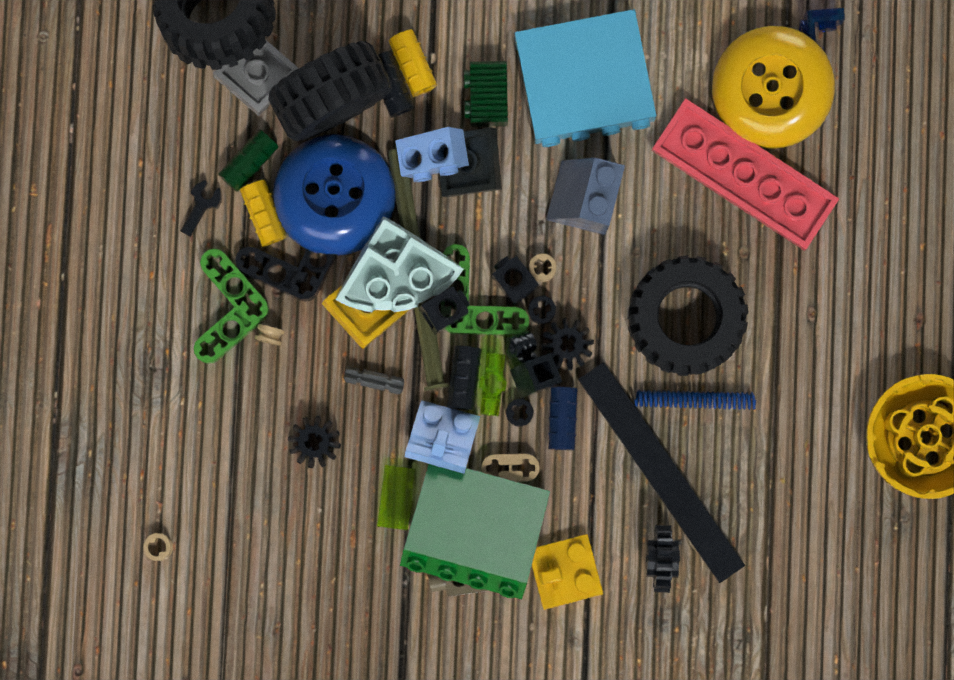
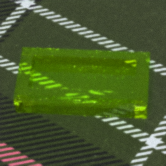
(396, 497)

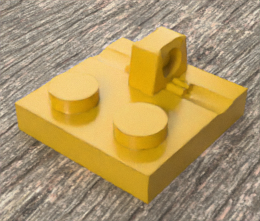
(360, 324)
(566, 572)

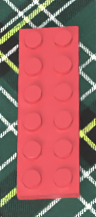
(745, 174)

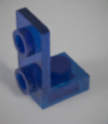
(824, 19)

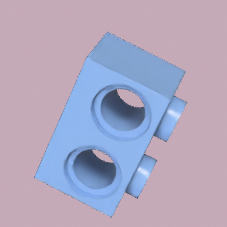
(432, 147)

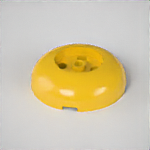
(810, 88)
(893, 419)

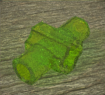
(491, 401)

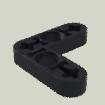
(293, 274)

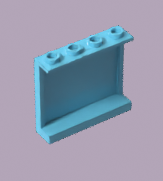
(585, 78)

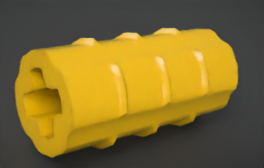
(412, 62)
(263, 213)

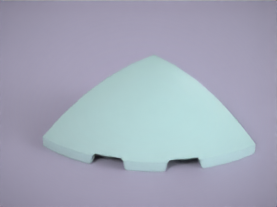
(396, 271)

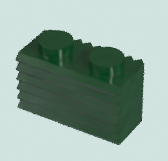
(487, 93)

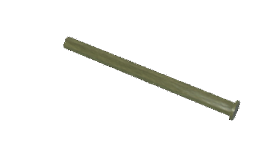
(408, 220)

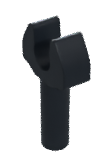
(200, 207)

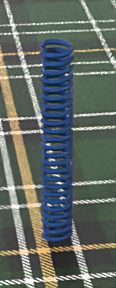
(643, 396)

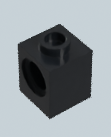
(514, 293)
(435, 319)

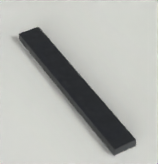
(661, 472)

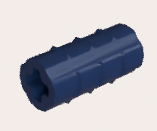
(562, 418)

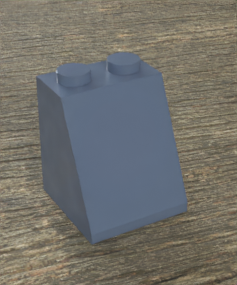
(586, 194)

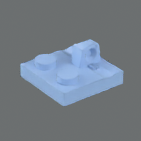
(442, 436)

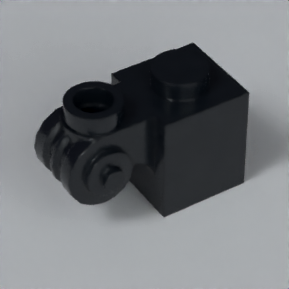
(530, 372)

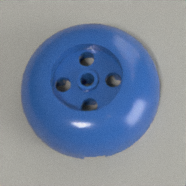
(357, 219)

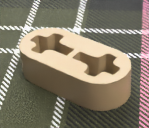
(512, 459)

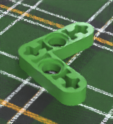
(238, 313)
(469, 324)

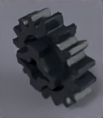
(662, 558)

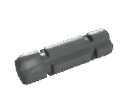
(374, 380)

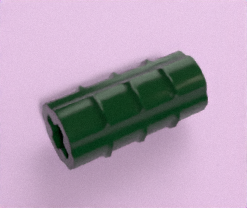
(248, 160)

